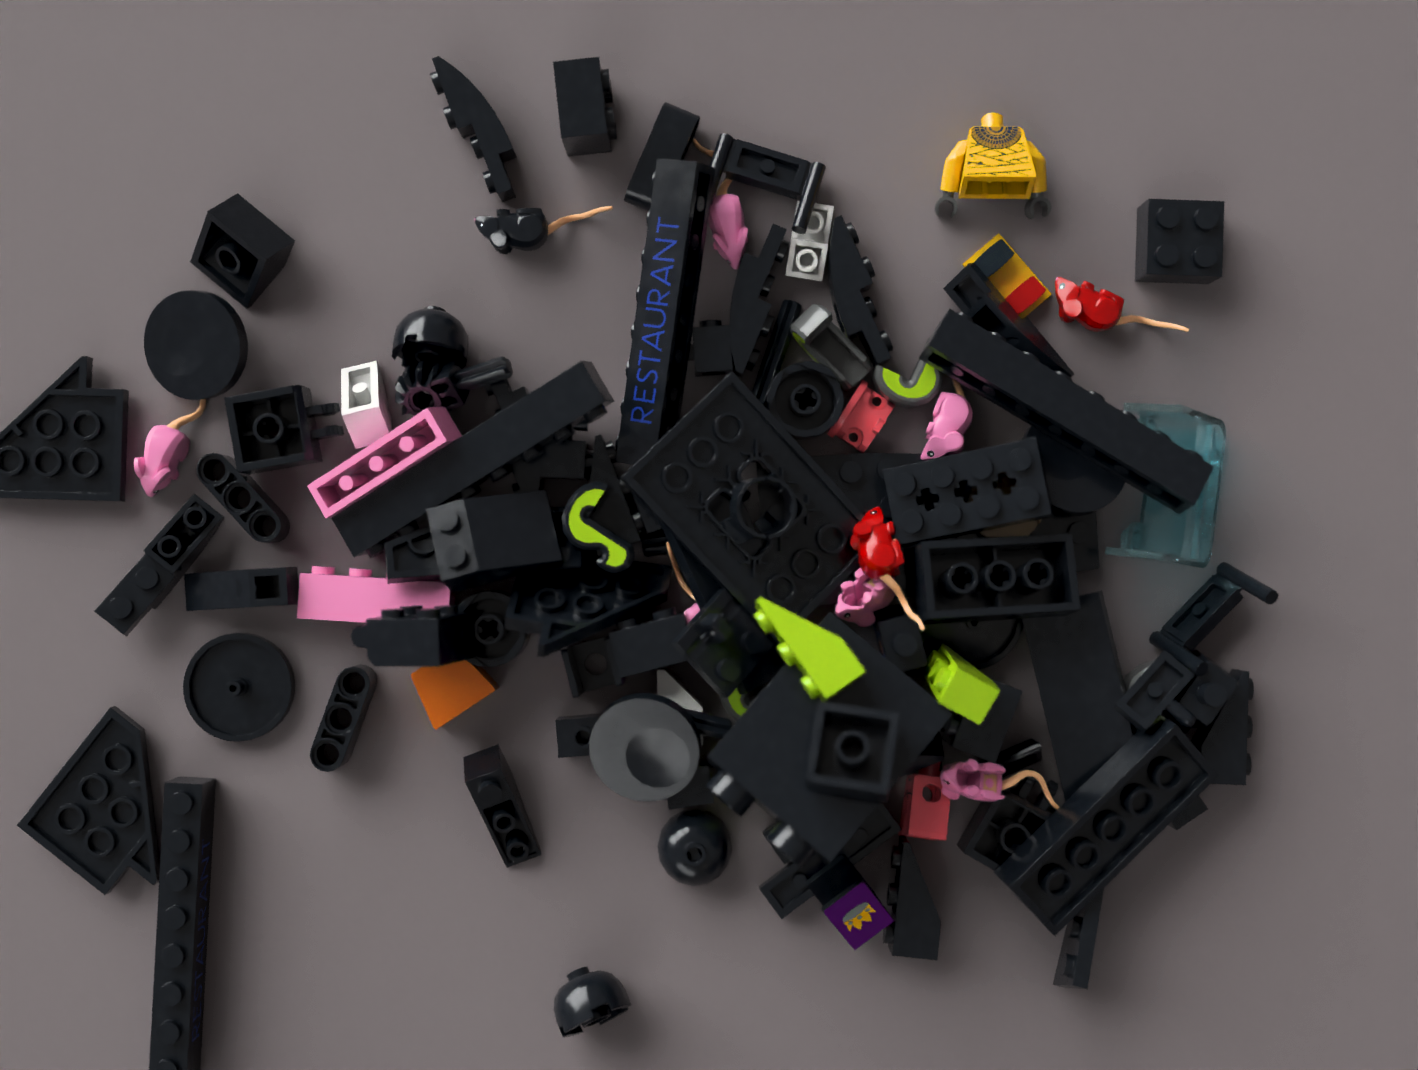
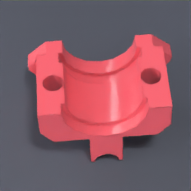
(862, 417)

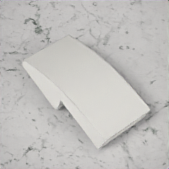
(809, 250)

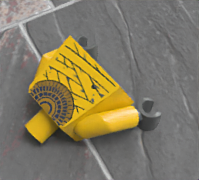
(995, 165)

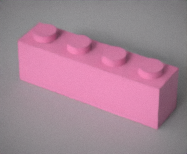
(384, 460)
(361, 596)

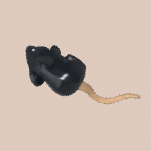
(524, 229)

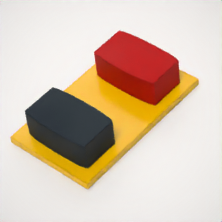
(1010, 275)

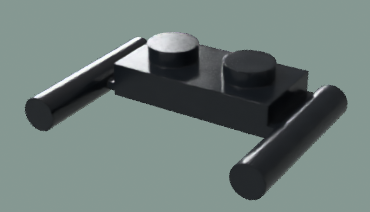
(770, 172)
(1205, 612)

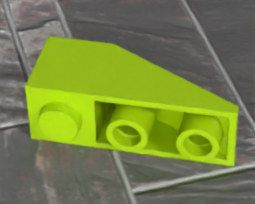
(818, 654)
(959, 684)

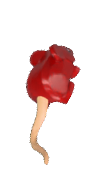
(1096, 309)
(880, 554)

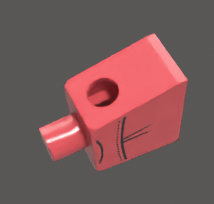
(920, 817)

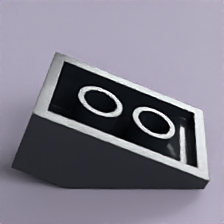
(493, 538)

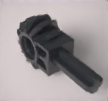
(446, 383)

